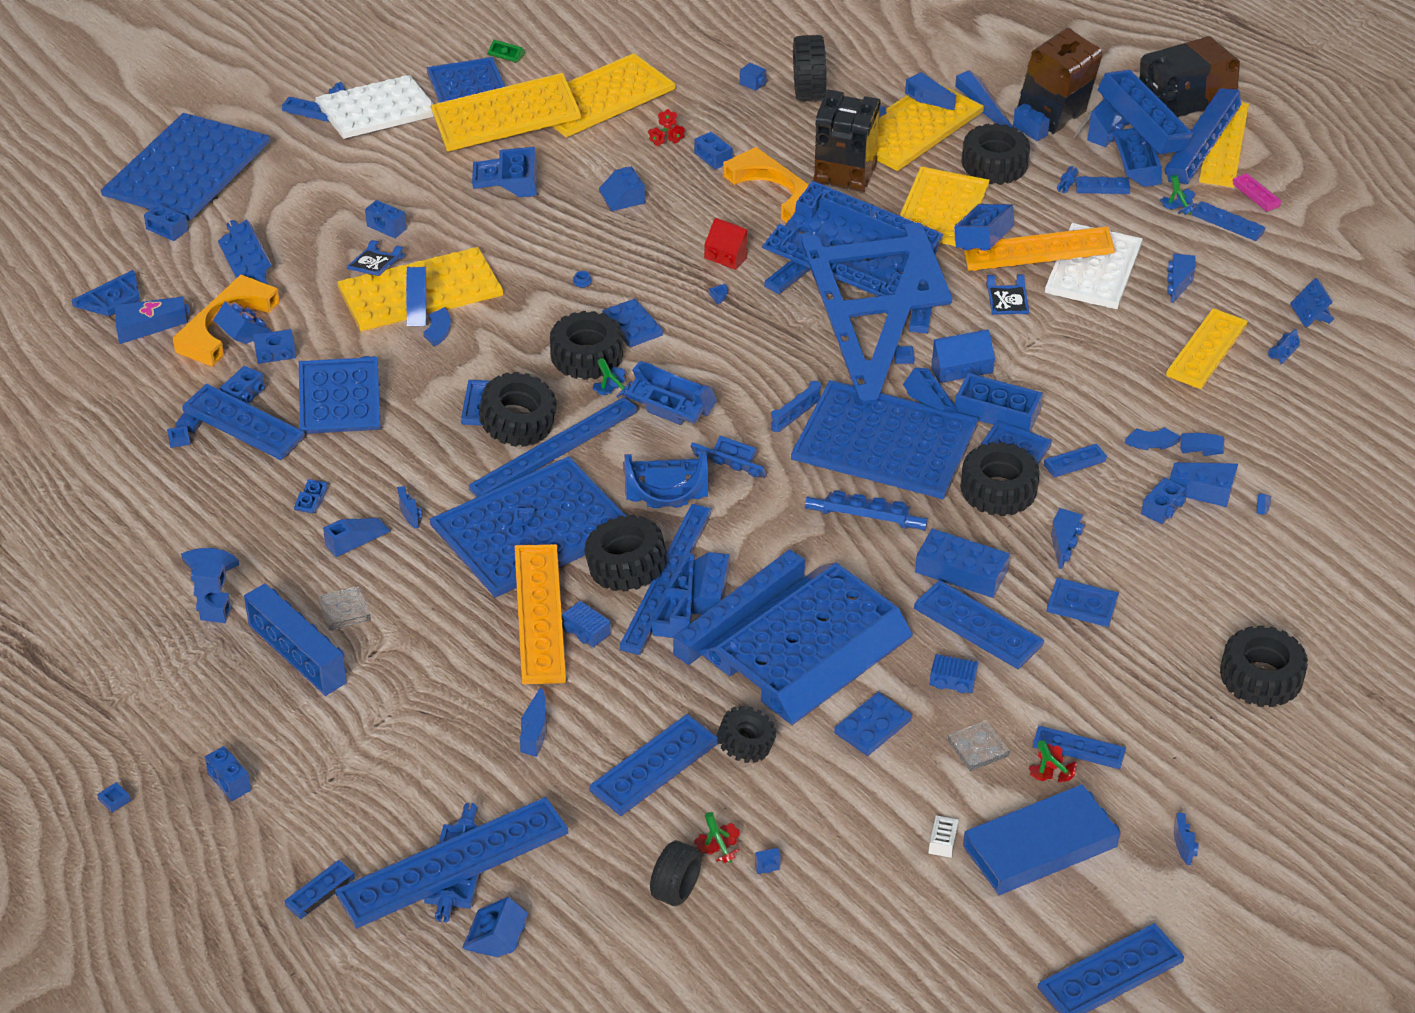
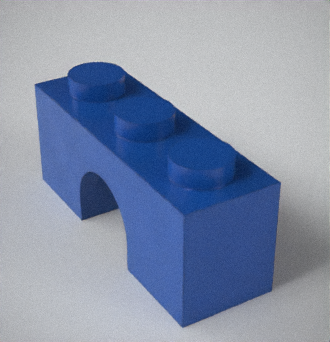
(208, 584)

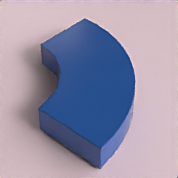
(439, 326)
(1157, 439)
(209, 554)

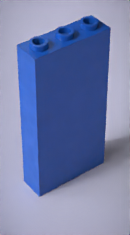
(1041, 839)

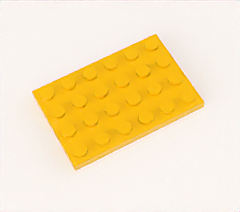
(943, 199)

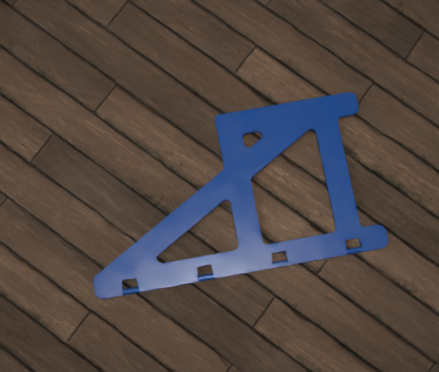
(920, 268)

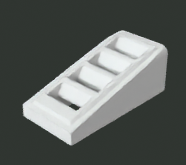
(940, 847)

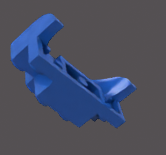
(670, 395)
(665, 481)

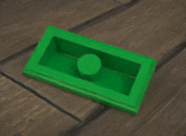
(506, 51)

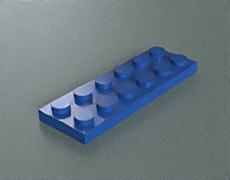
(243, 421)
(978, 624)
(653, 765)
(1111, 971)

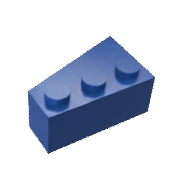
(1206, 481)

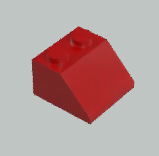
(726, 244)

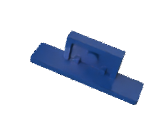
(732, 453)

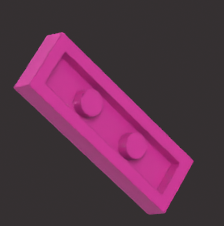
(1256, 192)

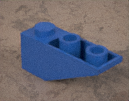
(928, 91)
(1180, 274)
(352, 533)
(1064, 534)

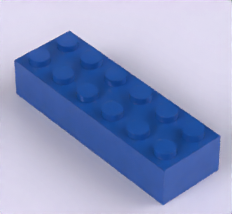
(1145, 112)
(295, 639)

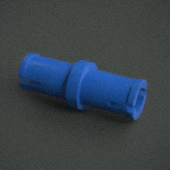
(1067, 179)

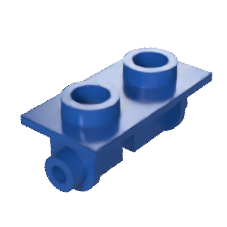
(1285, 346)

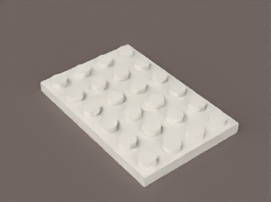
(375, 106)
(1098, 277)

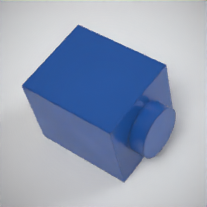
(753, 76)

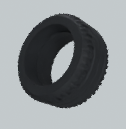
(675, 873)

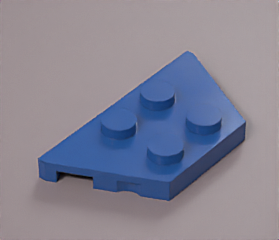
(115, 292)

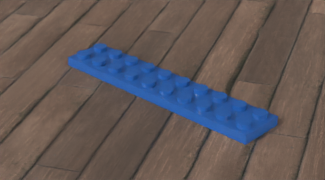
(450, 862)

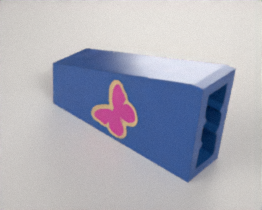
(149, 317)

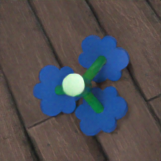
(1184, 197)
(611, 380)

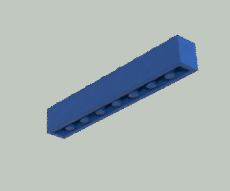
(1205, 135)
(738, 605)

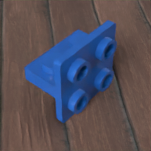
(1313, 304)

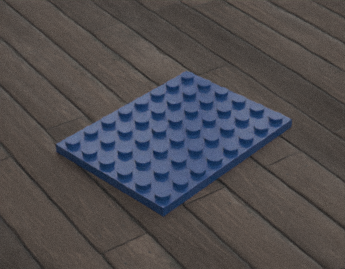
(186, 165)
(886, 440)
(565, 514)

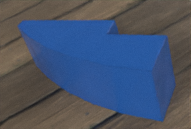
(416, 296)
(534, 725)

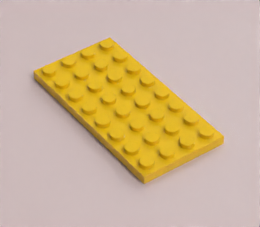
(613, 91)
(505, 112)
(916, 127)
(450, 283)

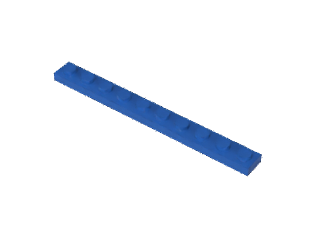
(554, 447)
(683, 543)

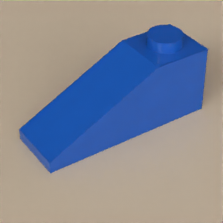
(926, 389)

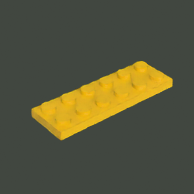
(1206, 348)

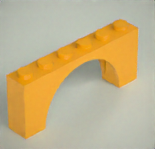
(759, 166)
(196, 341)

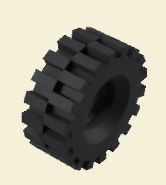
(749, 723)

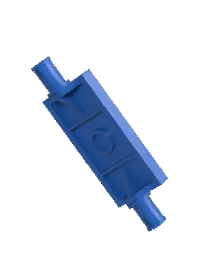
(245, 251)
(870, 508)
(463, 893)

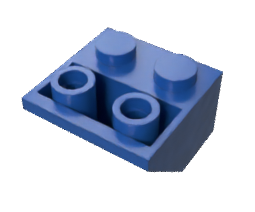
(240, 322)

